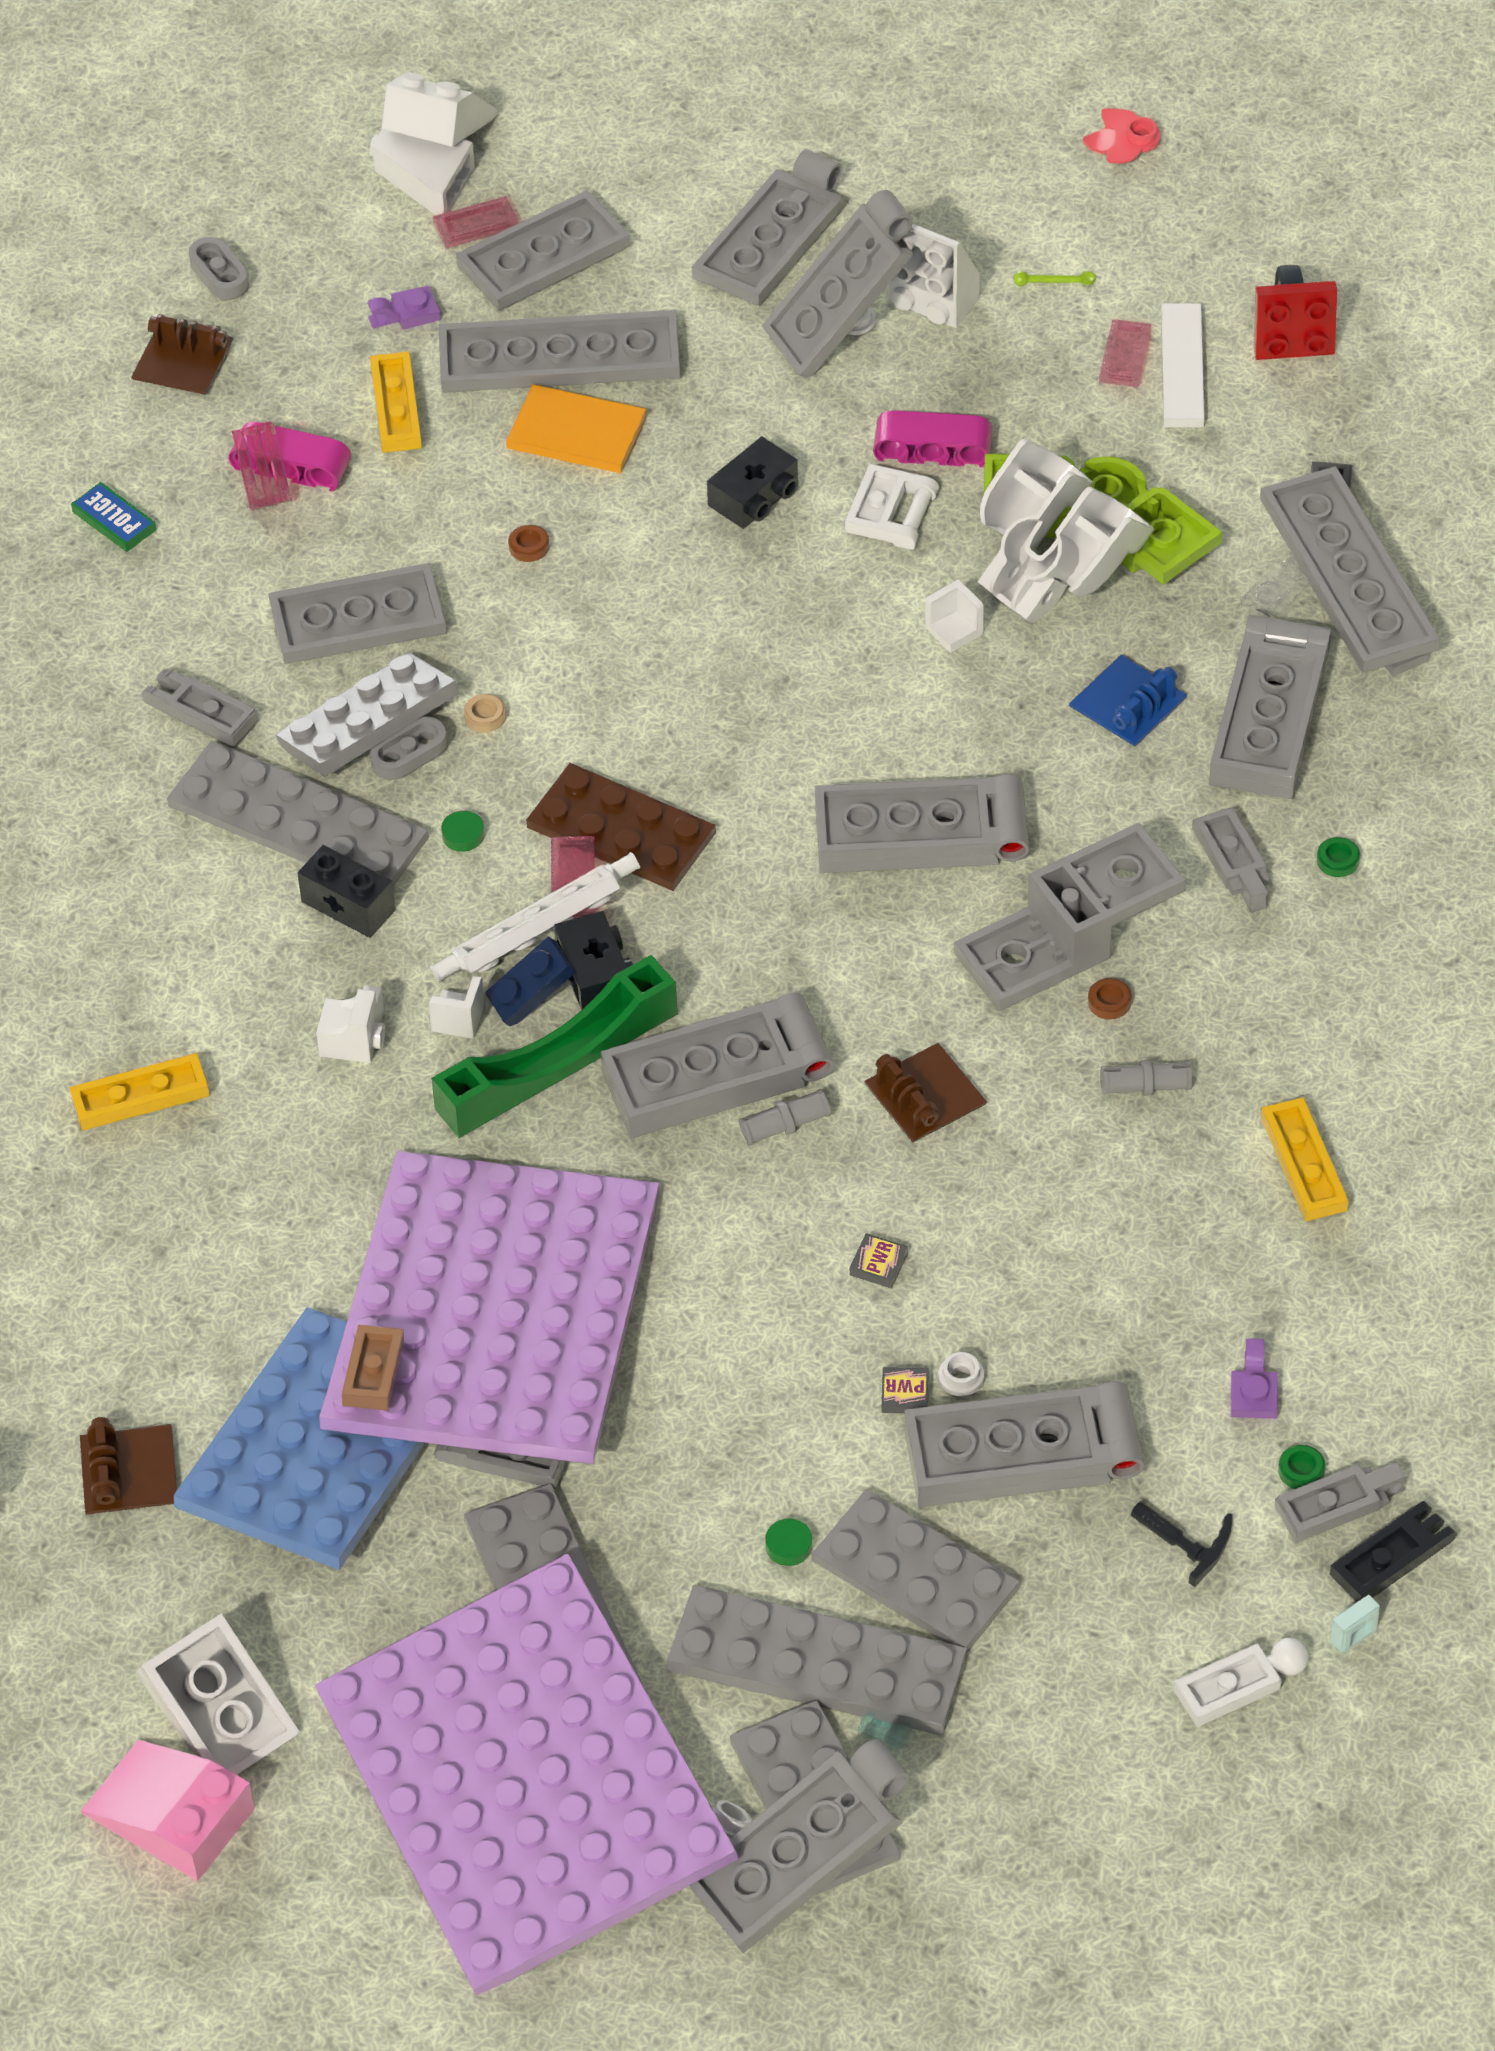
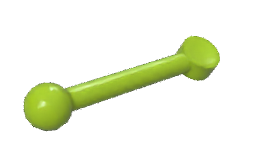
(1022, 278)

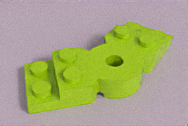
(1179, 532)

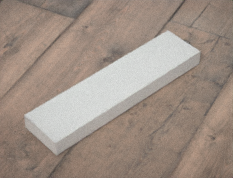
(1182, 365)

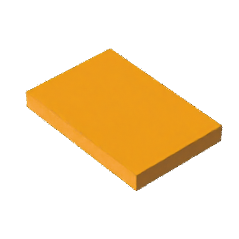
(576, 428)

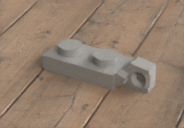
(1234, 856)
(1338, 1499)

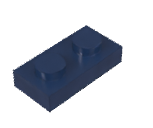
(530, 982)

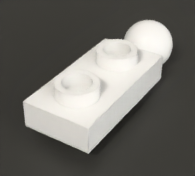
(1239, 1679)

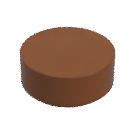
(528, 543)
(1109, 998)

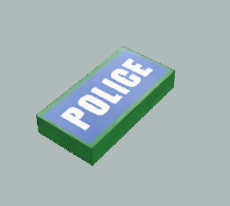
(113, 516)

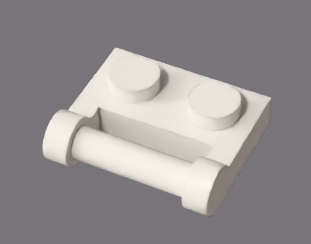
(879, 500)

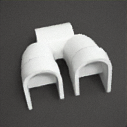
(1089, 543)

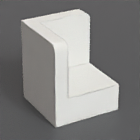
(954, 615)
(458, 1012)

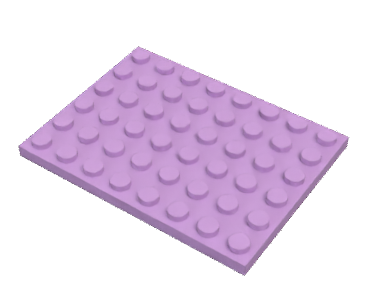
(506, 1304)
(525, 1774)

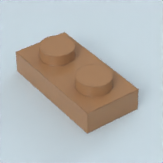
(373, 1367)

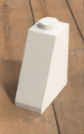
(422, 168)

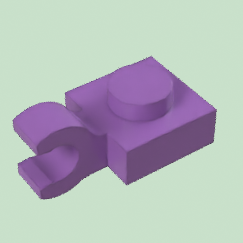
(407, 307)
(1253, 1390)

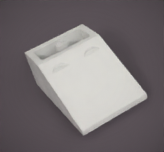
(936, 279)

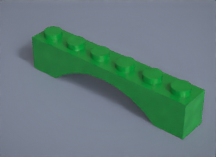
(491, 1085)

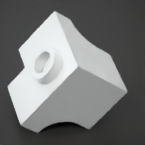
(352, 1026)

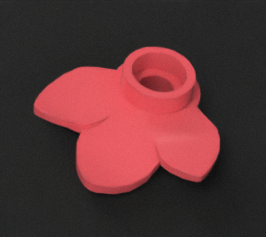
(1124, 136)

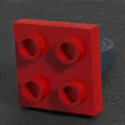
(1294, 316)

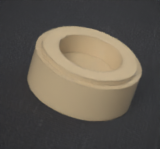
(484, 713)

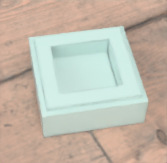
(1355, 1624)

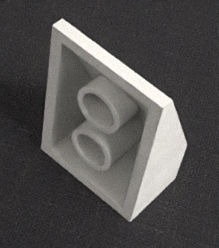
(433, 110)
(217, 1697)

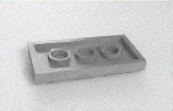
(543, 250)
(357, 613)
(367, 713)
(915, 1571)
(785, 1752)

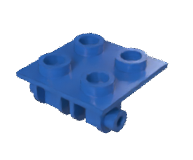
(1129, 699)

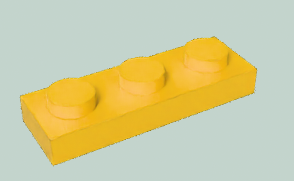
(395, 402)
(139, 1091)
(1304, 1159)

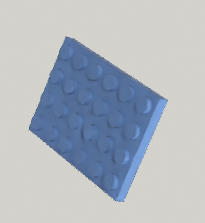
(284, 1475)

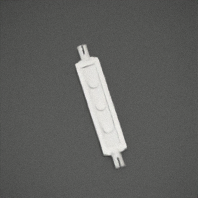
(522, 928)

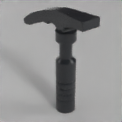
(1174, 1536)

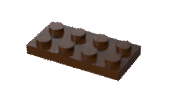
(622, 822)

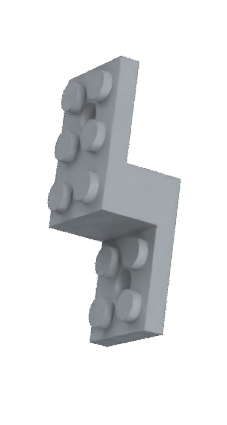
(1069, 916)

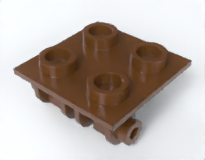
(182, 354)
(923, 1091)
(127, 1467)

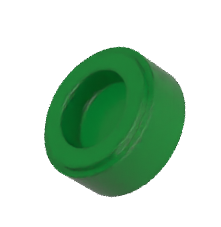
(462, 831)
(1338, 857)
(1301, 1466)
(788, 1542)

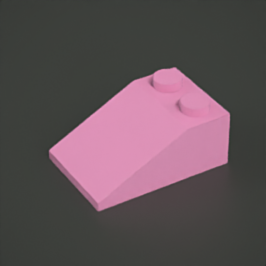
(172, 1805)

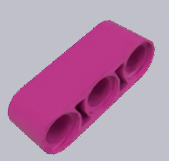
(932, 437)
(305, 456)

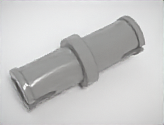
(1146, 1077)
(785, 1117)

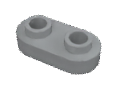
(221, 269)
(407, 749)

